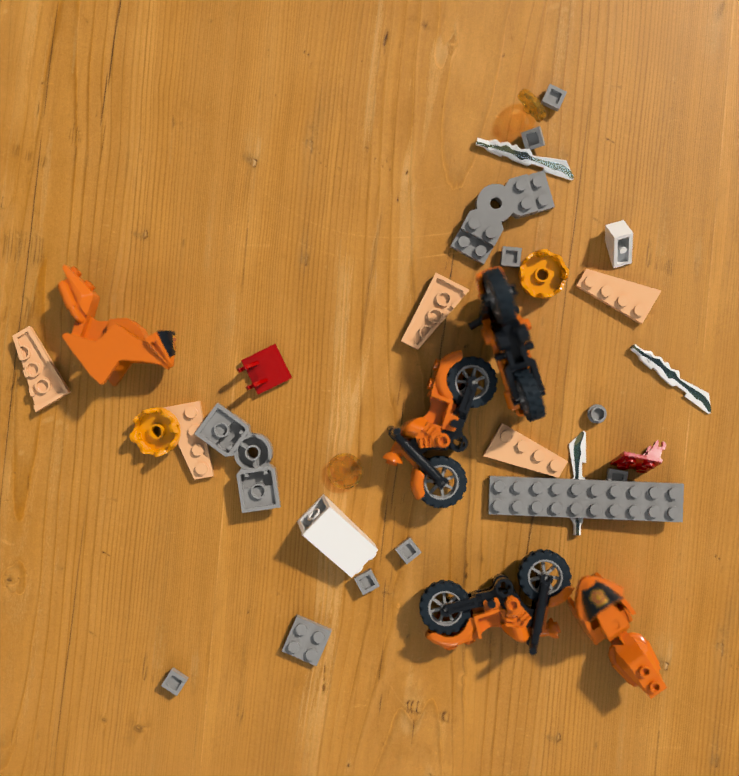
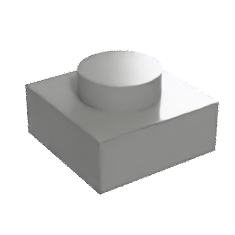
(553, 97)
(533, 138)
(510, 257)
(616, 474)
(408, 550)
(366, 581)
(174, 681)

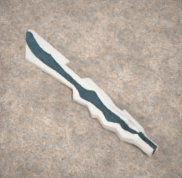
(524, 156)
(672, 377)
(578, 456)

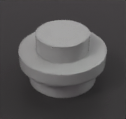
(596, 413)

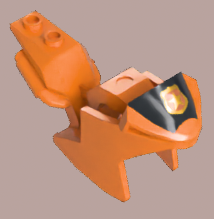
(112, 345)
(629, 652)

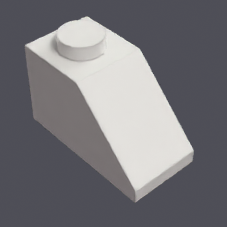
(619, 243)

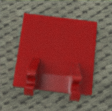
(265, 369)
(638, 462)

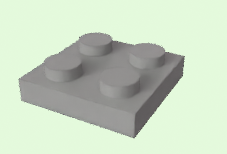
(306, 640)

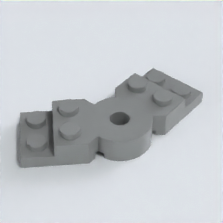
(483, 225)
(257, 476)

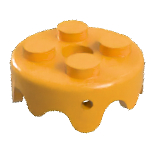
(553, 266)
(144, 434)

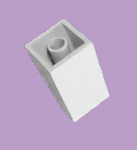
(337, 536)

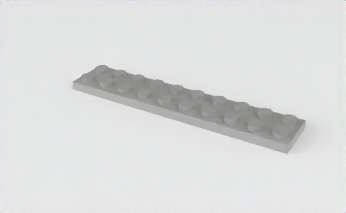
(586, 498)

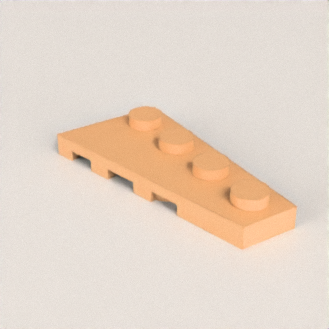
(622, 295)
(434, 307)
(41, 373)
(192, 447)
(521, 451)

